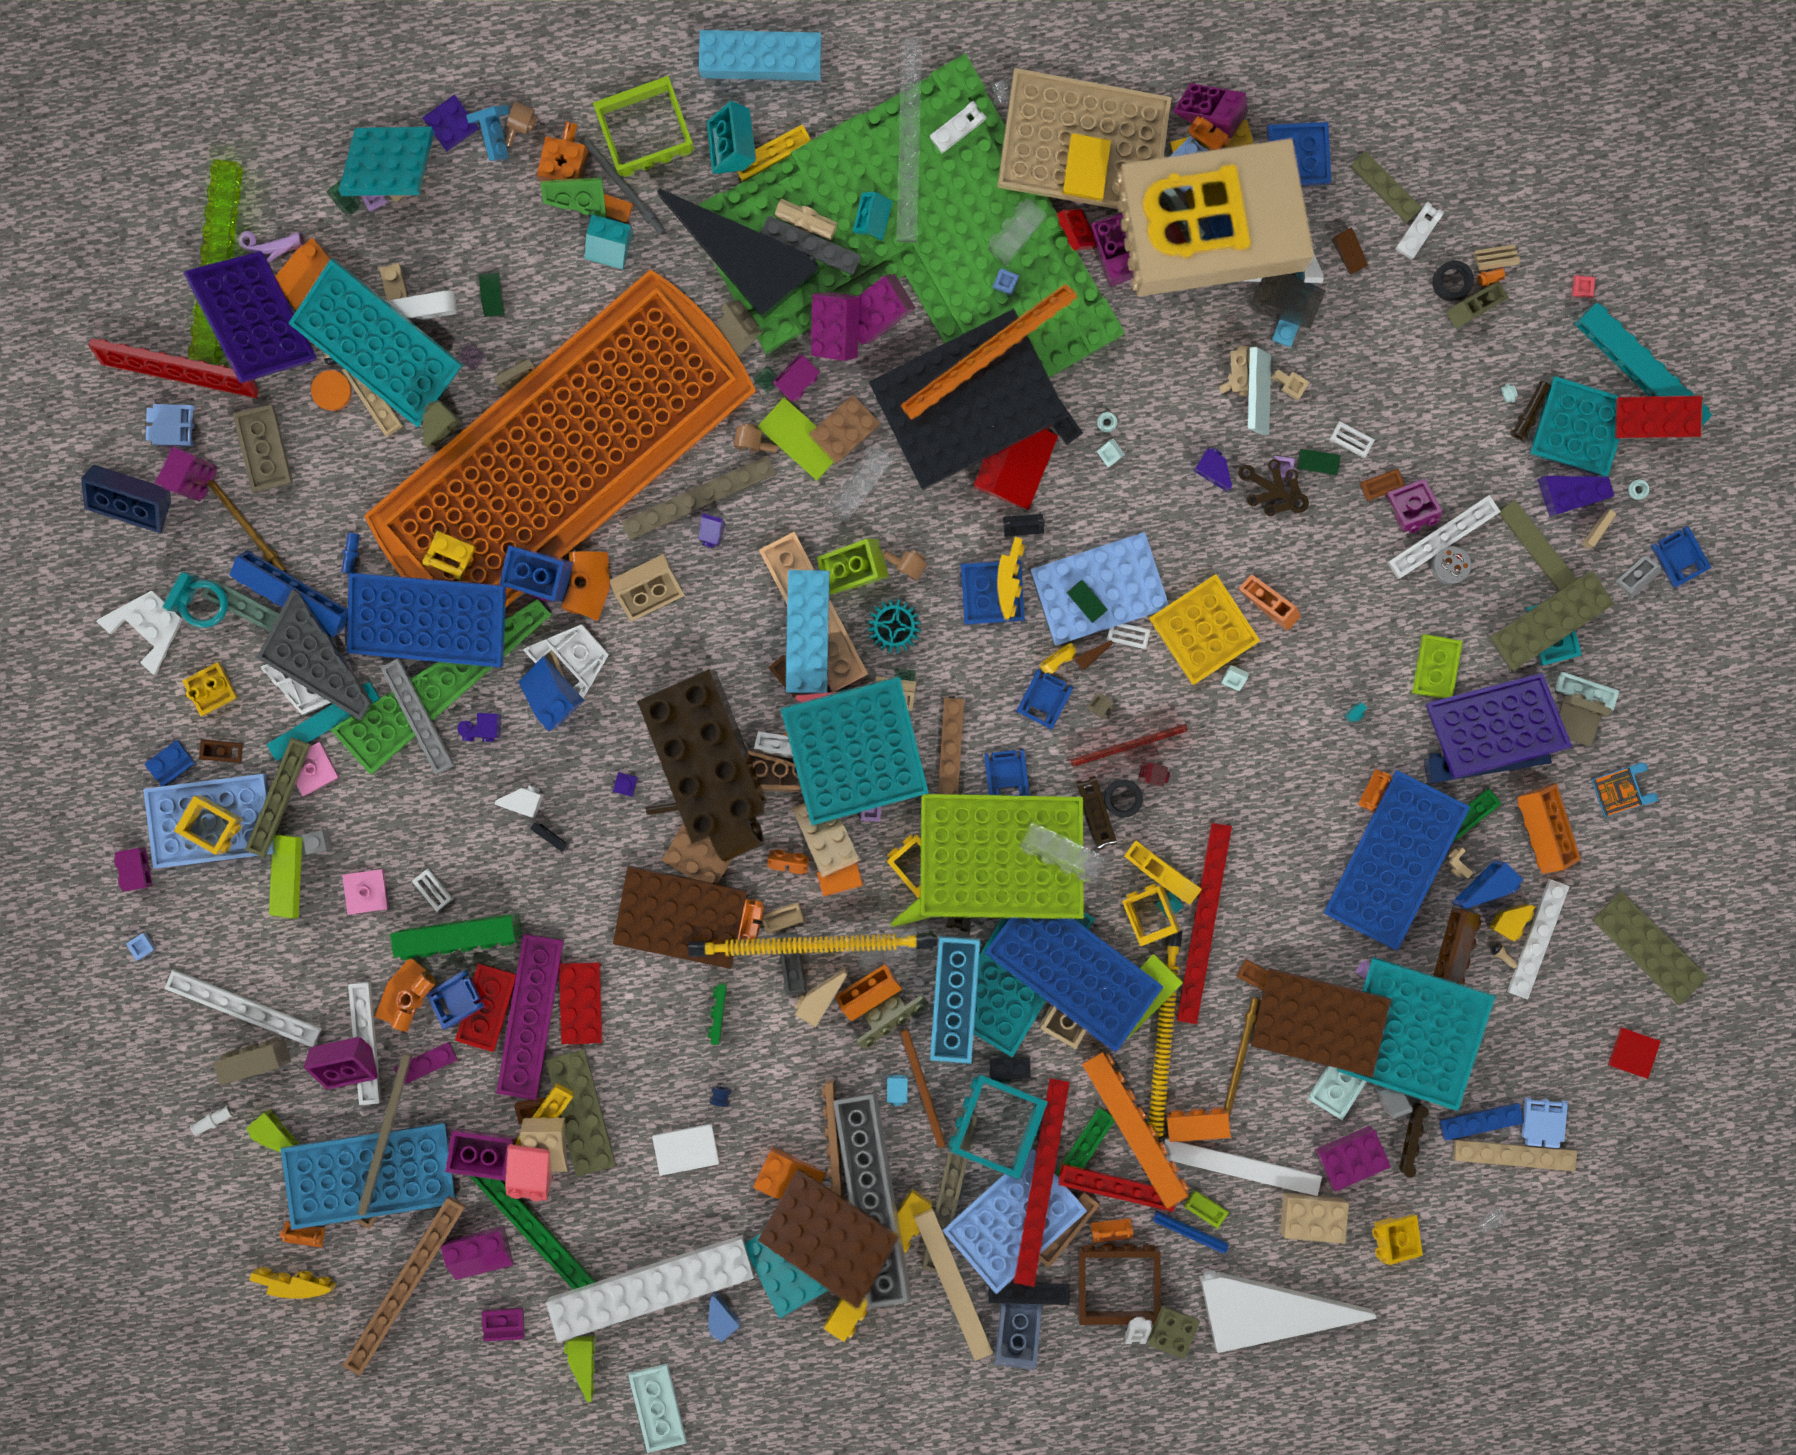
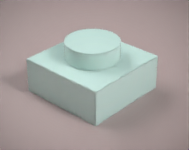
(1110, 453)
(1235, 678)

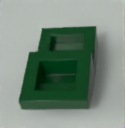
(491, 294)

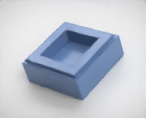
(1005, 281)

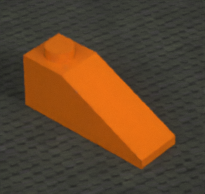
(1270, 602)

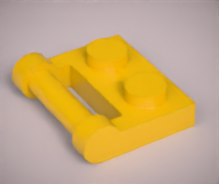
(452, 549)

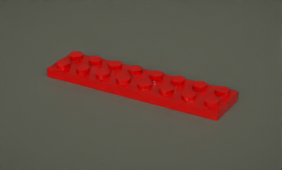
(171, 367)

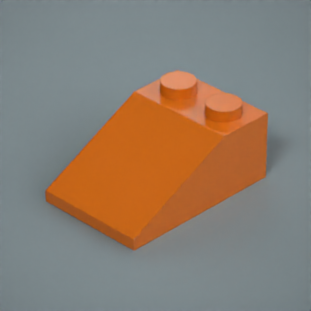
(302, 272)
(779, 1171)

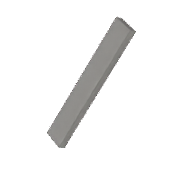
(417, 716)

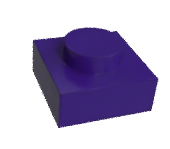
(625, 784)

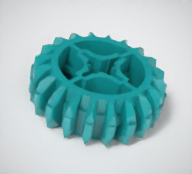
(897, 608)

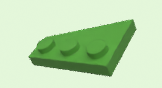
(576, 194)

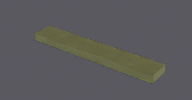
(1537, 545)
(278, 797)

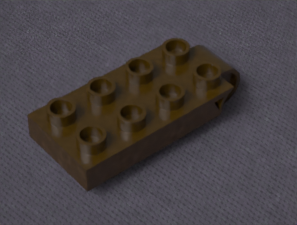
(706, 764)

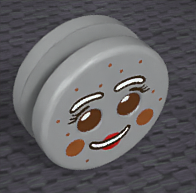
(1451, 565)

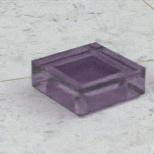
(471, 357)

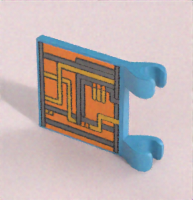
(1620, 791)

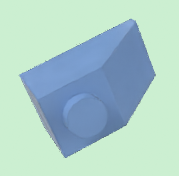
(721, 1318)

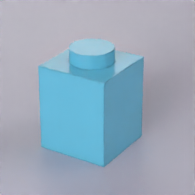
(897, 1089)

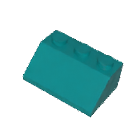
(731, 139)

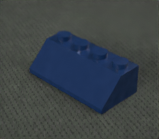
(125, 498)

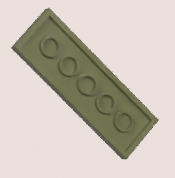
(1551, 620)
(1649, 948)
(583, 1115)

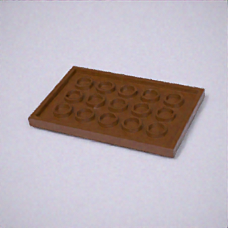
(669, 910)
(1321, 1022)
(828, 1238)

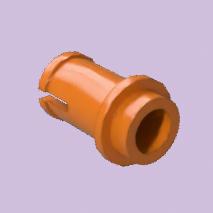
(1487, 278)

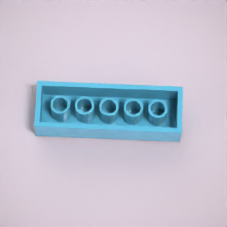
(760, 55)
(807, 631)
(955, 999)

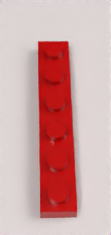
(1111, 1186)

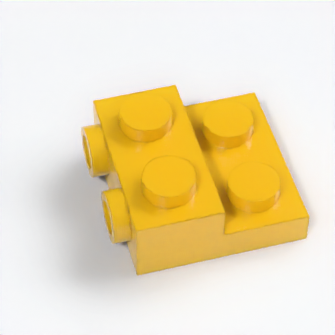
(1397, 1239)

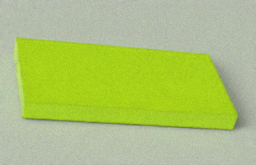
(790, 432)
(285, 876)
(1166, 977)

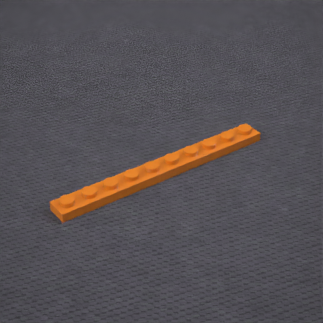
(988, 351)

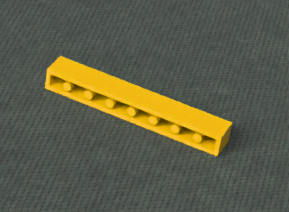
(844, 1316)

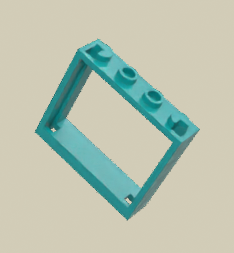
(1028, 1135)

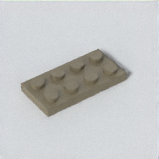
(263, 448)

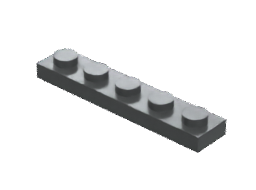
(812, 245)

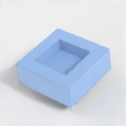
(141, 946)

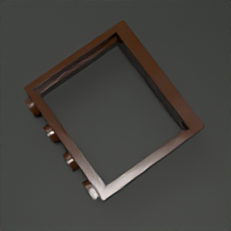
(1110, 1251)

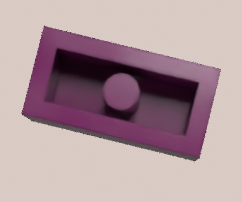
(796, 378)
(133, 869)

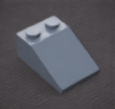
(1018, 1336)

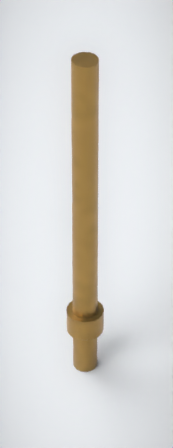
(270, 555)
(1251, 1018)

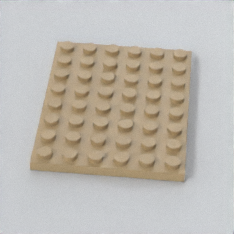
(1051, 107)

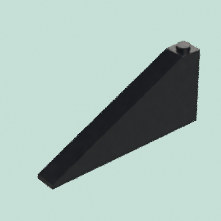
(754, 263)

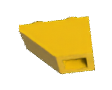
(1512, 920)

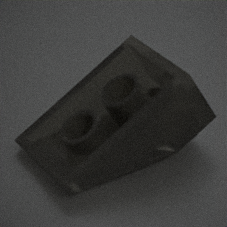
(1288, 299)

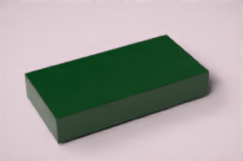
(1318, 462)
(1086, 601)

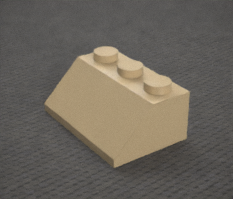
(646, 588)

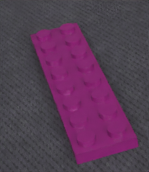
(530, 1016)

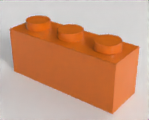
(868, 992)
(1198, 1124)

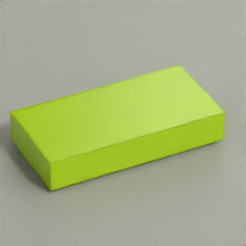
(1206, 1209)

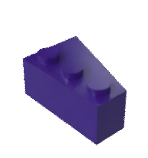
(1573, 492)

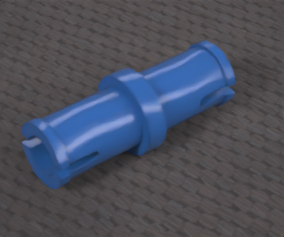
(350, 552)

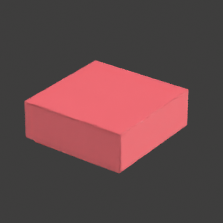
(1583, 286)

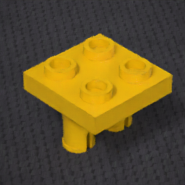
(210, 689)

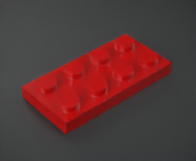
(1658, 417)
(580, 1003)
(485, 1025)

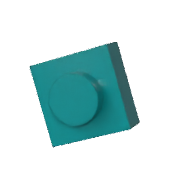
(1355, 712)
(1175, 904)

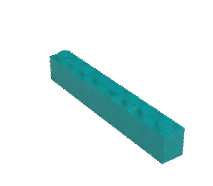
(1631, 356)

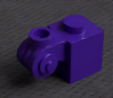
(487, 727)

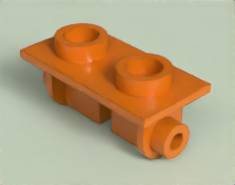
(1201, 131)
(1374, 790)
(779, 859)
(751, 911)
(1111, 1230)
(307, 1236)

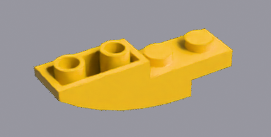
(1008, 587)
(1162, 872)
(299, 1286)

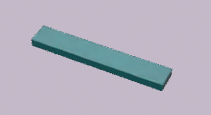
(316, 725)

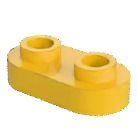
(1052, 663)

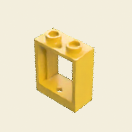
(192, 813)
(895, 853)
(1135, 922)

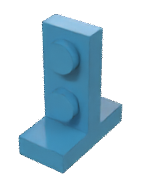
(492, 130)

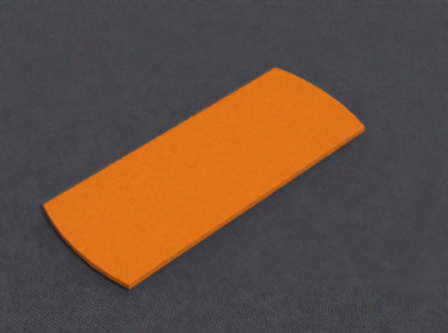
(554, 458)

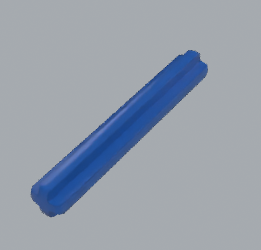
(1190, 1232)

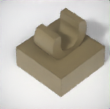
(1099, 705)

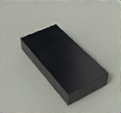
(549, 836)

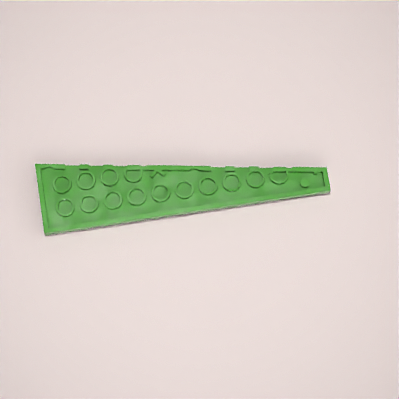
(385, 727)

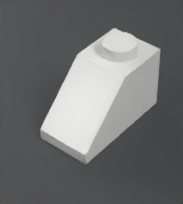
(522, 801)

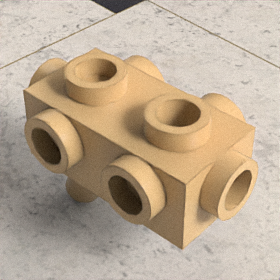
(1239, 377)

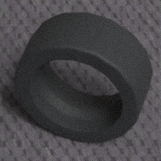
(1463, 269)
(1138, 798)

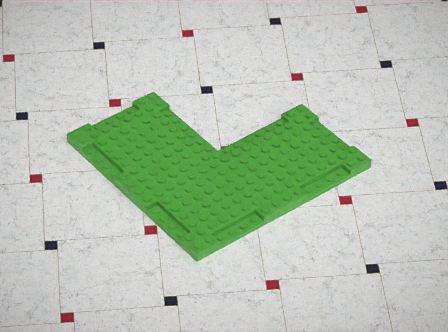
(954, 223)

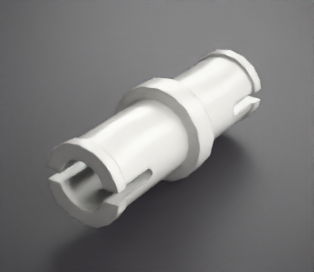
(211, 1120)

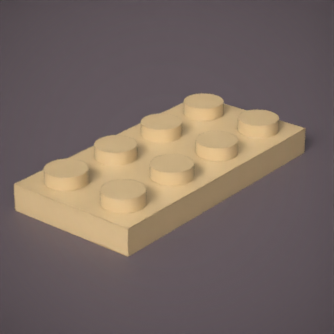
(827, 842)

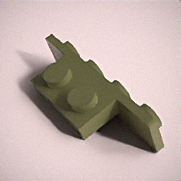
(889, 1015)

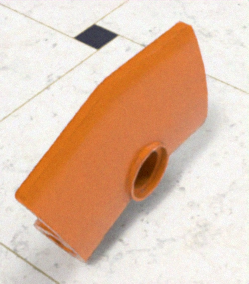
(594, 570)
(409, 981)

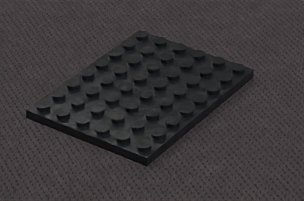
(980, 416)

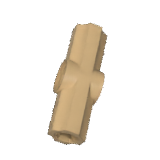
(806, 219)

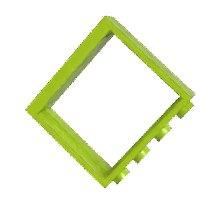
(633, 96)

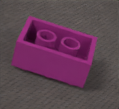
(882, 308)
(835, 326)
(186, 474)
(1352, 1158)

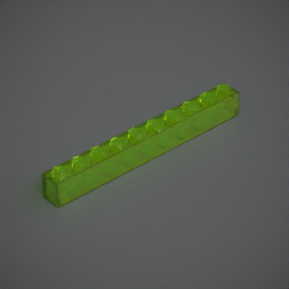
(217, 246)

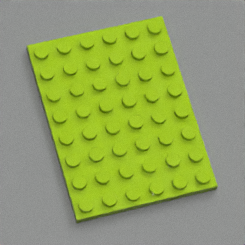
(976, 861)

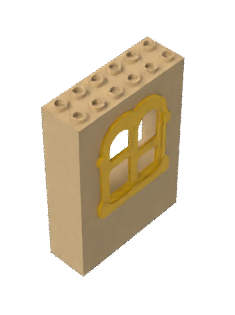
(1264, 210)

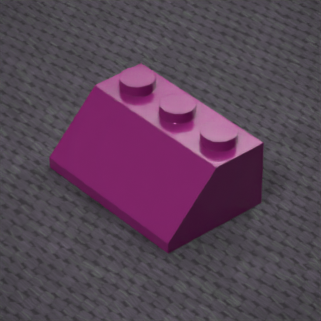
(341, 1063)
(478, 1154)
(477, 1253)

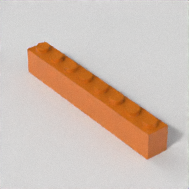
(1135, 1129)

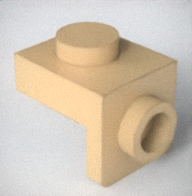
(1457, 866)

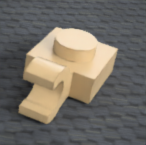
(1292, 385)

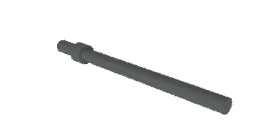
(648, 215)

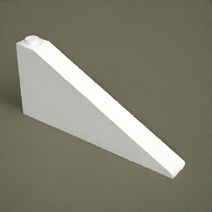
(1256, 1313)

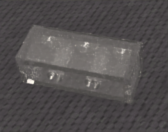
(1016, 231)

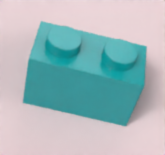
(607, 241)

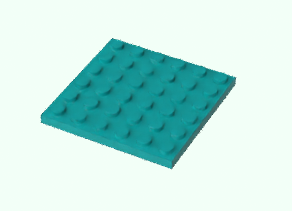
(854, 750)
(1427, 1034)

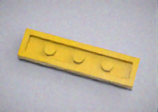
(776, 151)
(553, 1104)

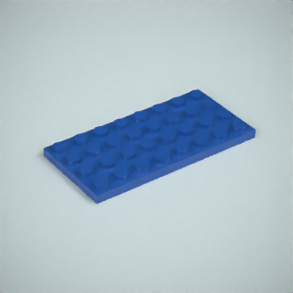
(426, 619)
(1396, 860)
(1076, 975)

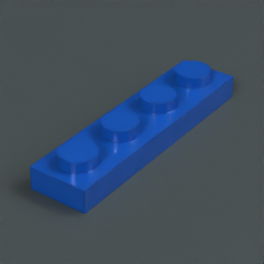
(1481, 1121)

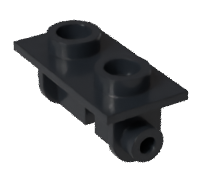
(1023, 525)

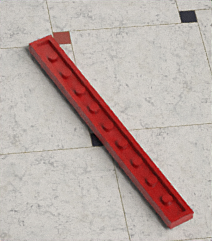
(1204, 923)
(1041, 1182)

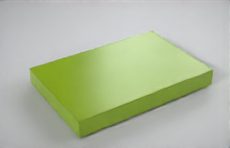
(1437, 666)

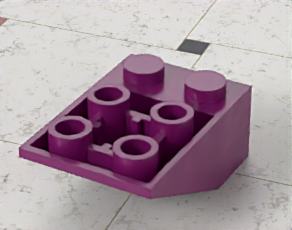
(1217, 105)
(1111, 249)

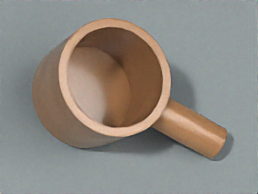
(521, 120)
(750, 437)
(910, 563)

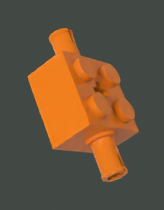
(560, 150)

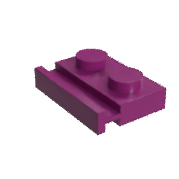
(503, 1324)

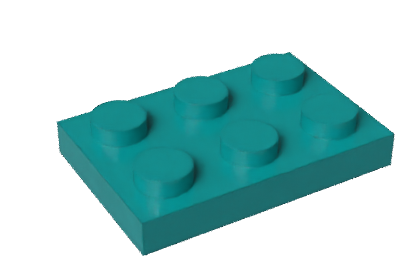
(1562, 650)

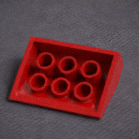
(1017, 471)

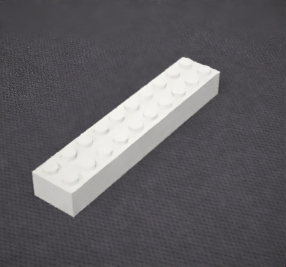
(650, 1288)

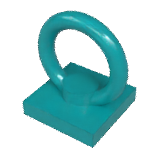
(183, 594)

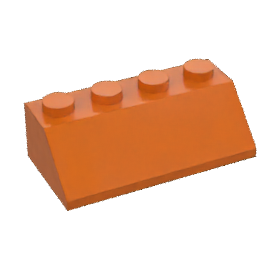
(1549, 829)

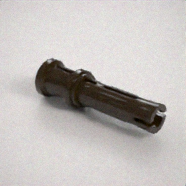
(1527, 419)

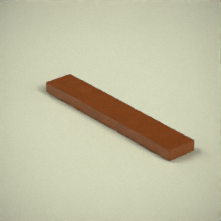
(919, 1076)

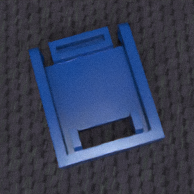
(1678, 553)
(1046, 696)
(1007, 771)
(460, 998)

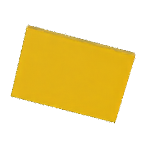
(1086, 167)

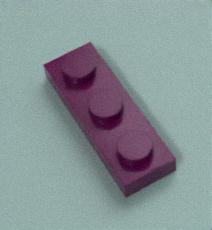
(430, 1061)

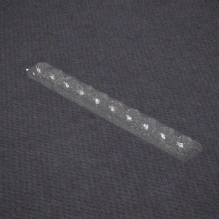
(909, 139)

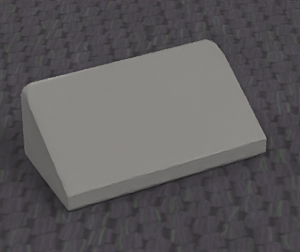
(1639, 576)

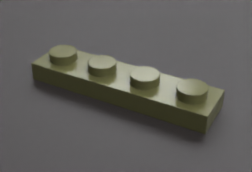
(1386, 187)

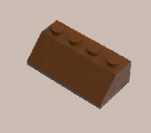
(1457, 945)

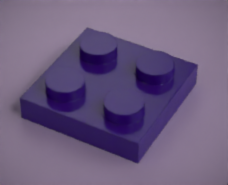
(450, 123)

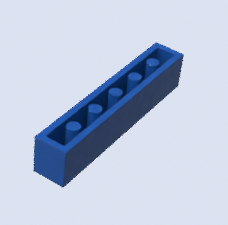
(277, 586)

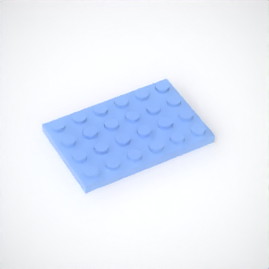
(1117, 573)
(168, 803)
(993, 1224)

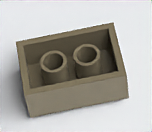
(251, 1060)

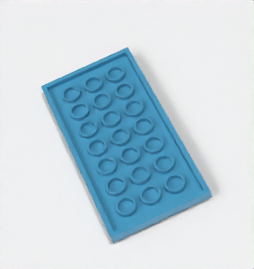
(329, 1176)

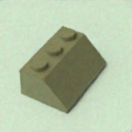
(438, 423)

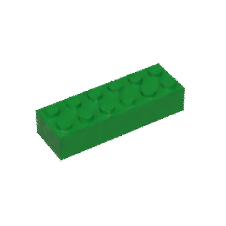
(456, 935)

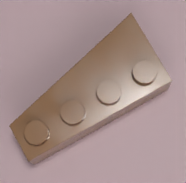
(775, 773)

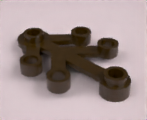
(1276, 490)

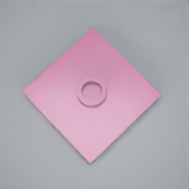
(316, 771)
(365, 891)

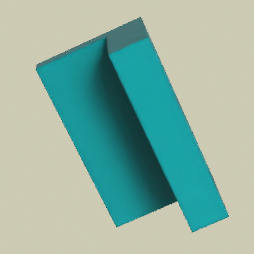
(872, 215)

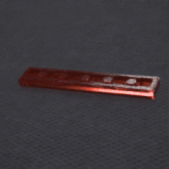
(1128, 745)

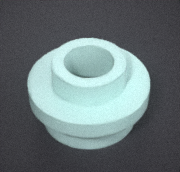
(1509, 393)
(1107, 415)
(1644, 489)

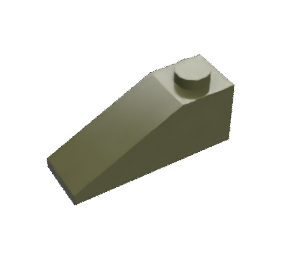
(1477, 304)

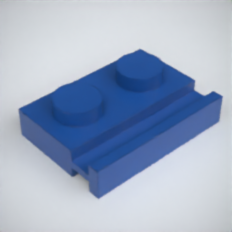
(1217, 227)
(170, 763)

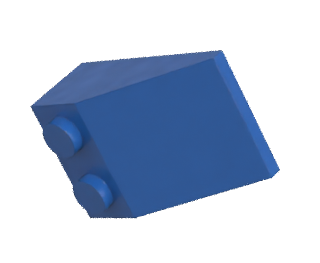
(536, 573)
(549, 694)
(1493, 882)

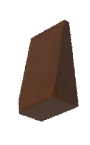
(1350, 251)
(1086, 659)
(219, 750)

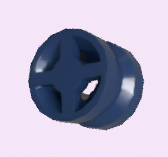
(720, 1096)

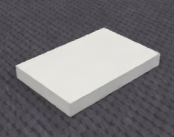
(685, 1149)

